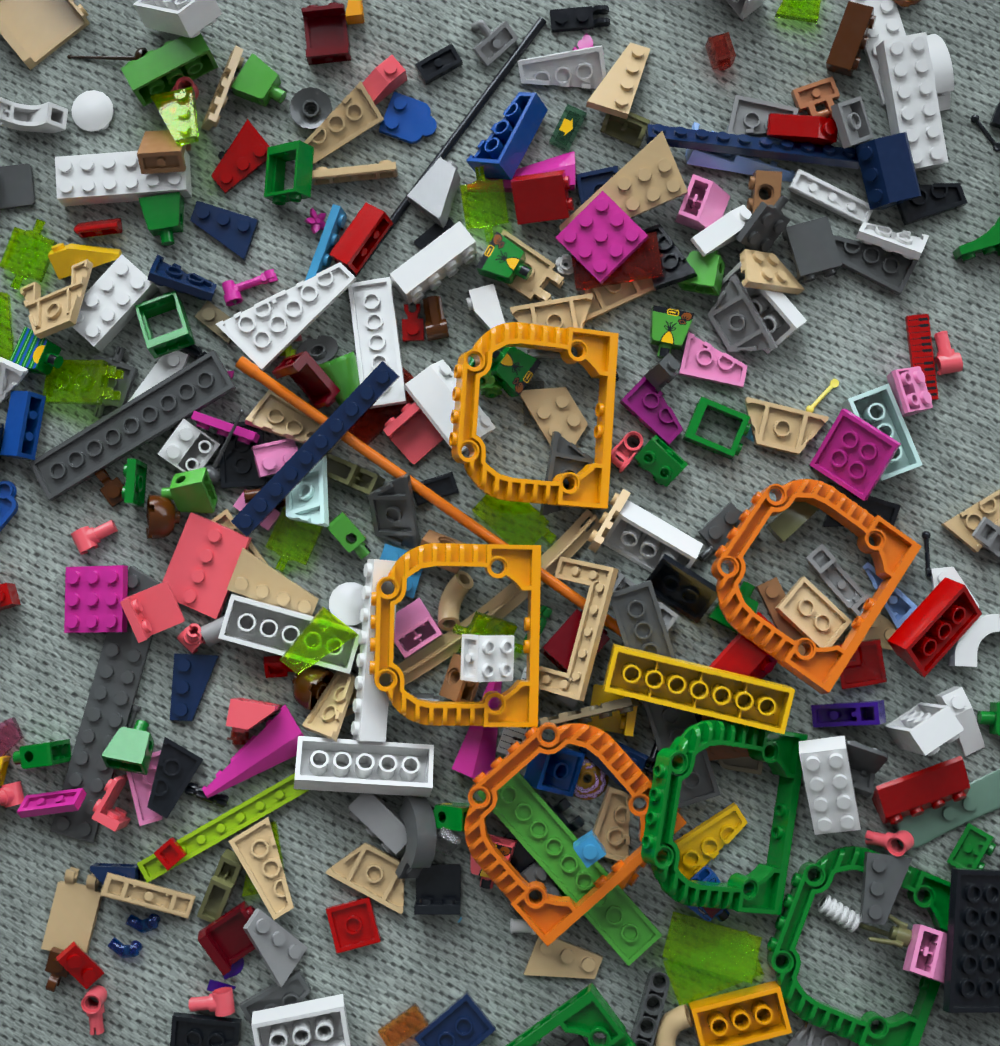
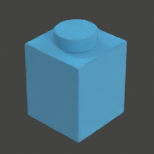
(589, 848)

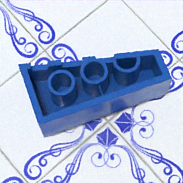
(510, 137)

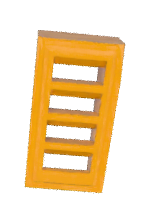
(354, 12)

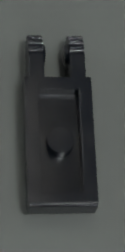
(578, 18)

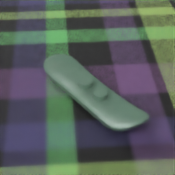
(980, 800)

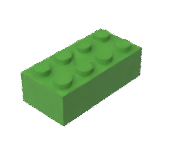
(162, 67)

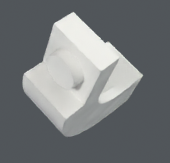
(942, 70)
(33, 118)
(965, 649)

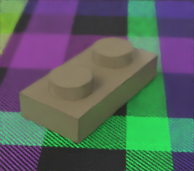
(209, 316)

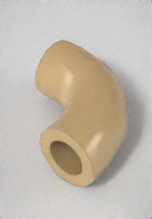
(452, 599)
(672, 1024)

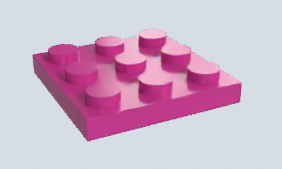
(602, 237)
(854, 454)
(95, 598)

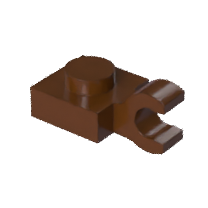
(112, 488)
(56, 969)

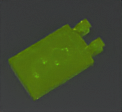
(81, 383)
(514, 521)

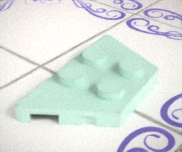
(310, 497)

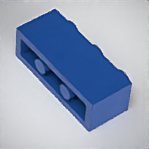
(23, 425)

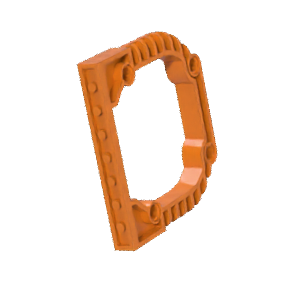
(891, 558)
(551, 913)

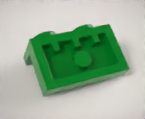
(972, 849)

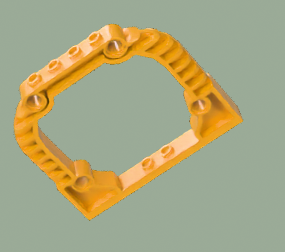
(597, 355)
(516, 705)

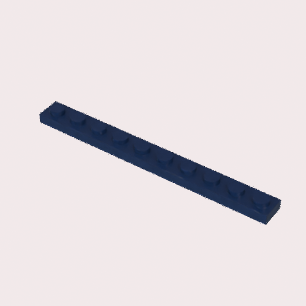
(755, 146)
(315, 448)

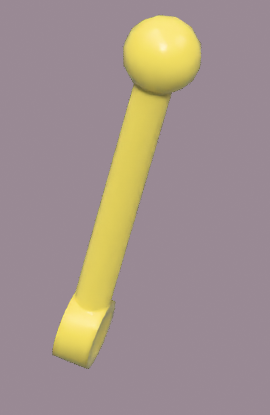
(833, 384)

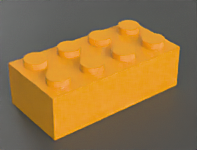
(740, 1016)

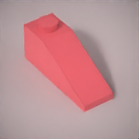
(385, 79)

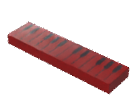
(921, 349)

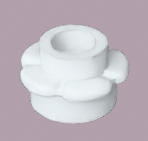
(563, 270)

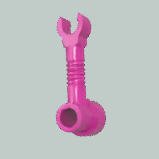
(233, 291)

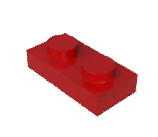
(80, 965)

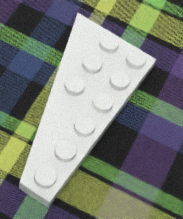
(280, 319)

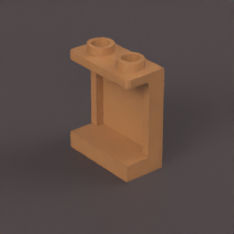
(160, 153)

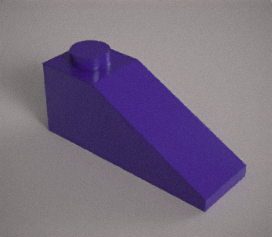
(849, 714)

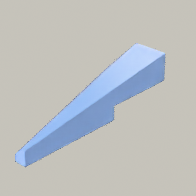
(732, 162)
(898, 604)

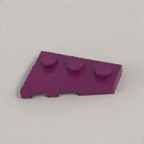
(652, 410)

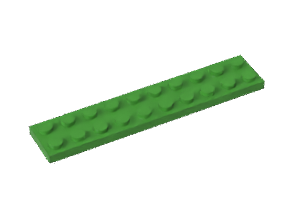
(552, 847)

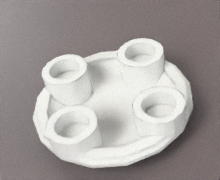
(92, 111)
(347, 602)

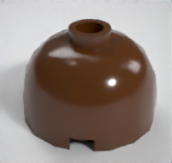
(160, 517)
(310, 685)

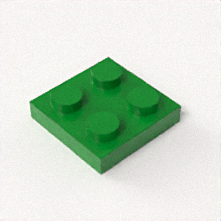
(135, 486)

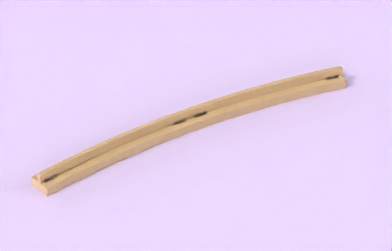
(498, 606)

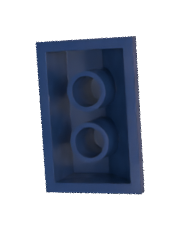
(888, 171)

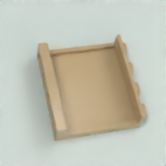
(40, 26)

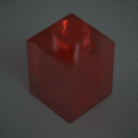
(720, 51)

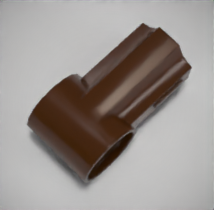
(435, 323)

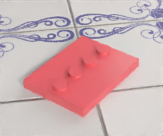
(204, 564)

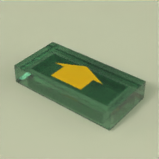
(567, 128)

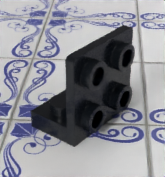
(439, 890)

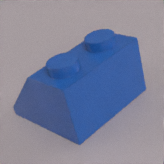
(556, 771)

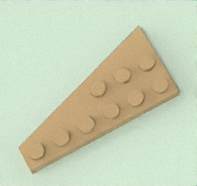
(643, 182)

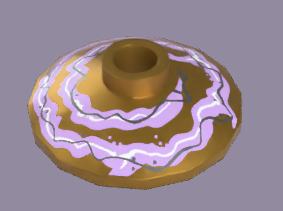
(596, 786)

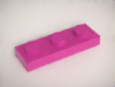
(223, 428)
(52, 803)

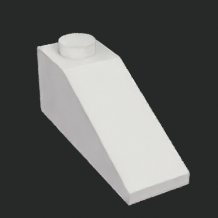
(721, 231)
(485, 306)
(970, 738)

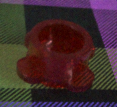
(239, 738)

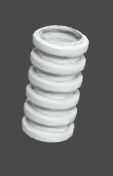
(839, 913)

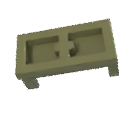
(627, 130)

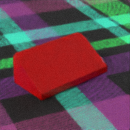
(98, 228)

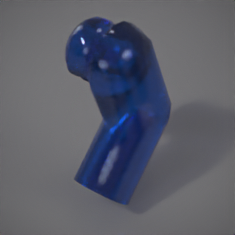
(143, 925)
(125, 951)

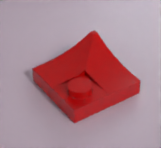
(865, 666)

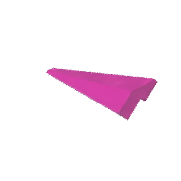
(561, 162)
(479, 743)
(267, 749)

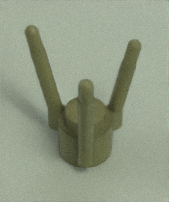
(899, 935)

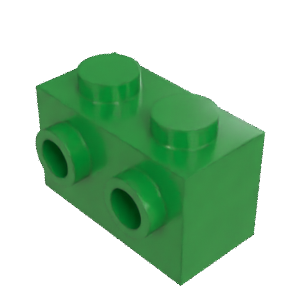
(660, 461)

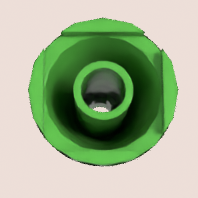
(344, 374)

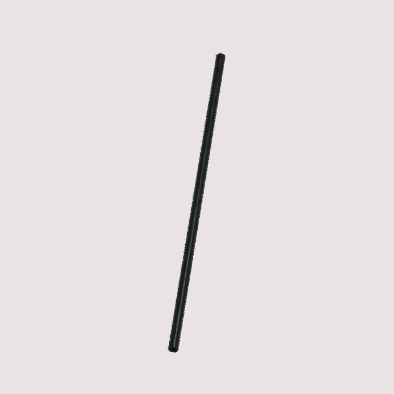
(469, 118)

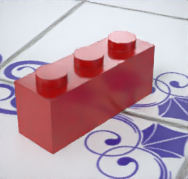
(361, 238)

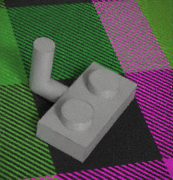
(494, 42)

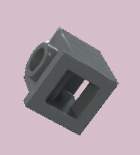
(663, 372)

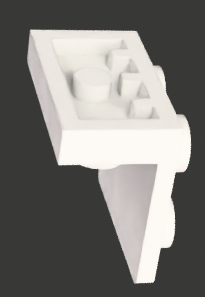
(487, 658)

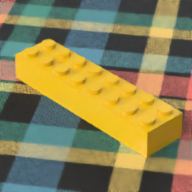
(698, 689)

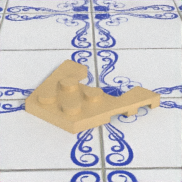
(60, 308)

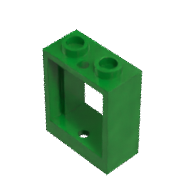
(275, 172)
(170, 341)
(736, 446)

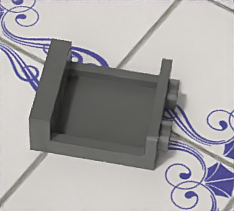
(813, 249)

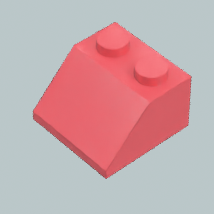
(249, 713)

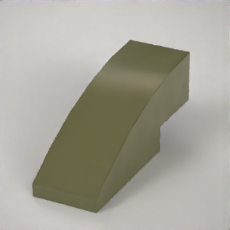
(352, 475)
(790, 520)
(220, 887)

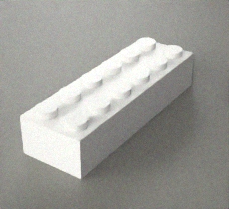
(912, 98)
(113, 179)
(275, 630)
(364, 766)

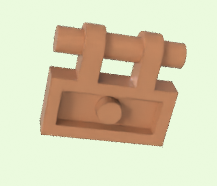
(816, 94)

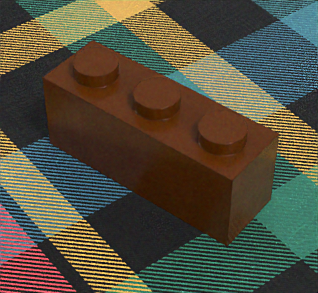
(851, 39)

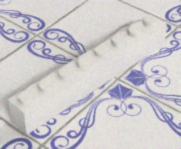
(370, 702)

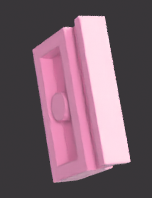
(273, 455)

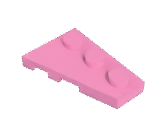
(709, 364)
(141, 789)

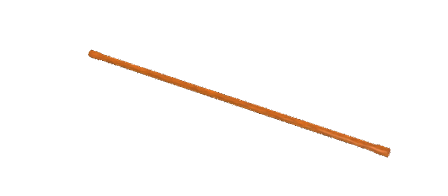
(254, 372)

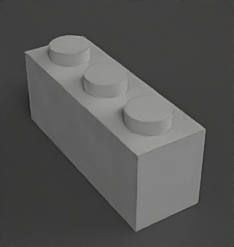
(380, 821)

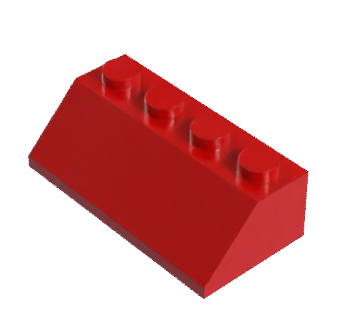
(935, 626)
(745, 658)
(921, 791)

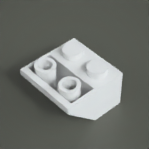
(188, 447)

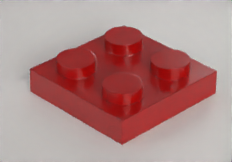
(353, 924)

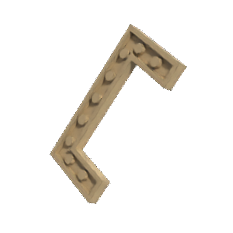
(601, 583)

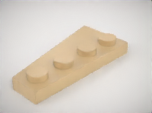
(262, 863)

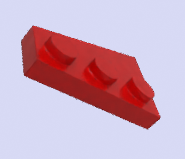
(241, 159)

